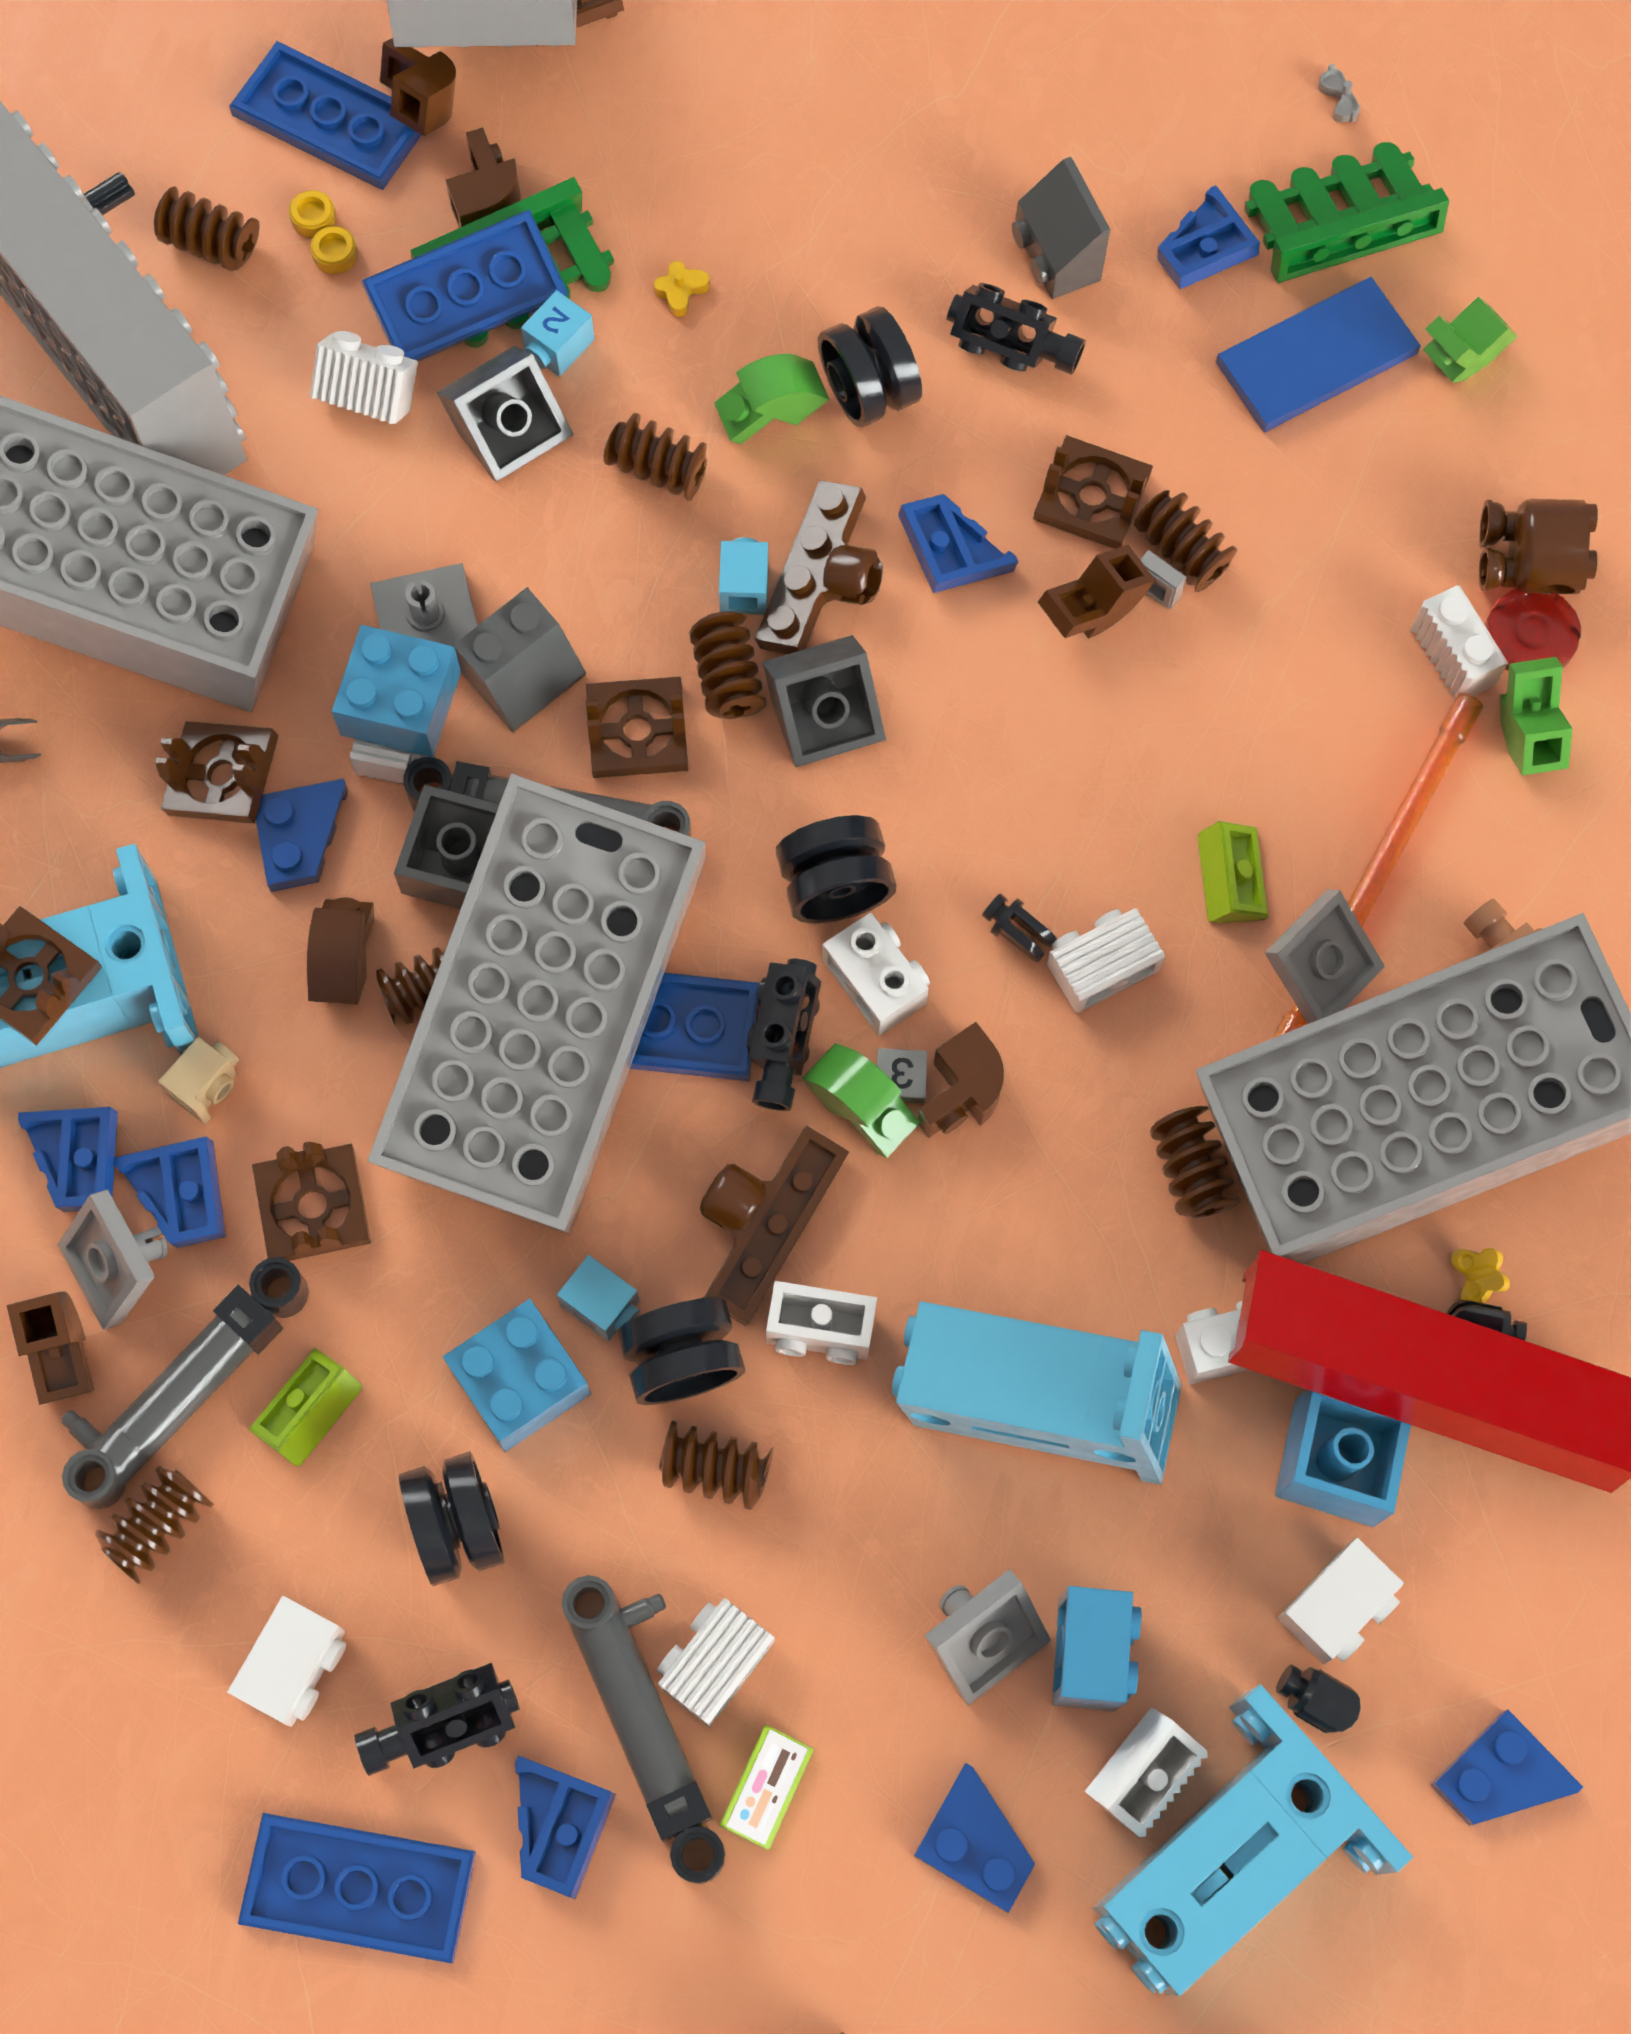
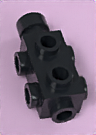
(1005, 331)
(780, 1027)
(441, 1721)

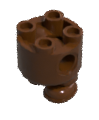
(1545, 546)

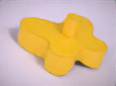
(680, 285)
(1481, 1273)

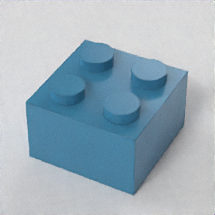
(396, 691)
(517, 1375)
(1342, 1459)
(1094, 1649)

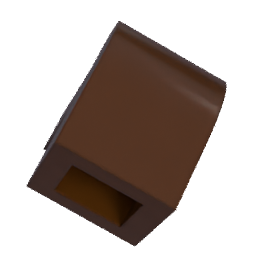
(419, 86)
(488, 187)
(1101, 595)
(338, 950)
(976, 1079)
(52, 1339)

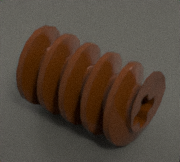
(205, 230)
(656, 456)
(1184, 540)
(725, 666)
(409, 988)
(1191, 1163)
(714, 1466)
(151, 1522)

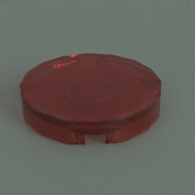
(1534, 627)

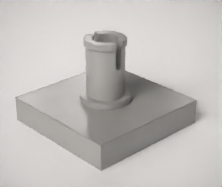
(426, 605)
(1325, 957)
(109, 1259)
(986, 1635)

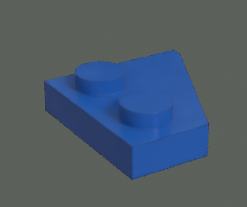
(1207, 242)
(951, 545)
(296, 831)
(73, 1152)
(179, 1189)
(1503, 1773)
(558, 1825)
(976, 1843)

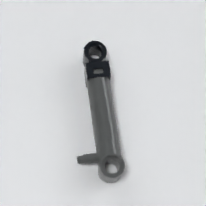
(481, 784)
(241, 1326)
(642, 1721)

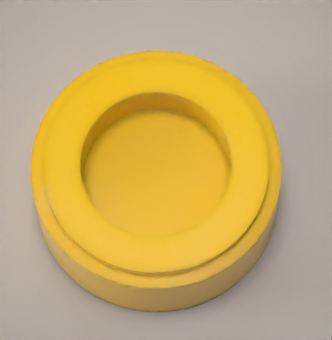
(311, 212)
(334, 250)

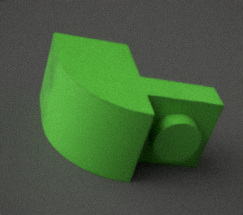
(1468, 341)
(768, 389)
(1531, 717)
(864, 1095)

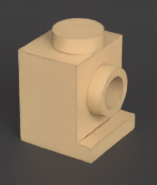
(201, 1077)

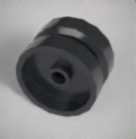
(870, 366)
(835, 869)
(681, 1351)
(445, 1520)

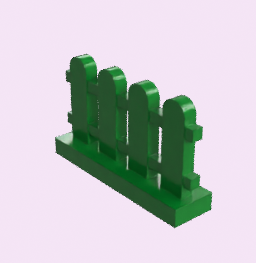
(556, 207)
(1345, 235)

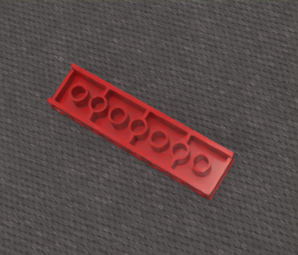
(1435, 1371)

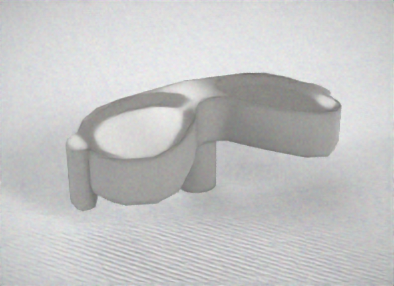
(1334, 84)

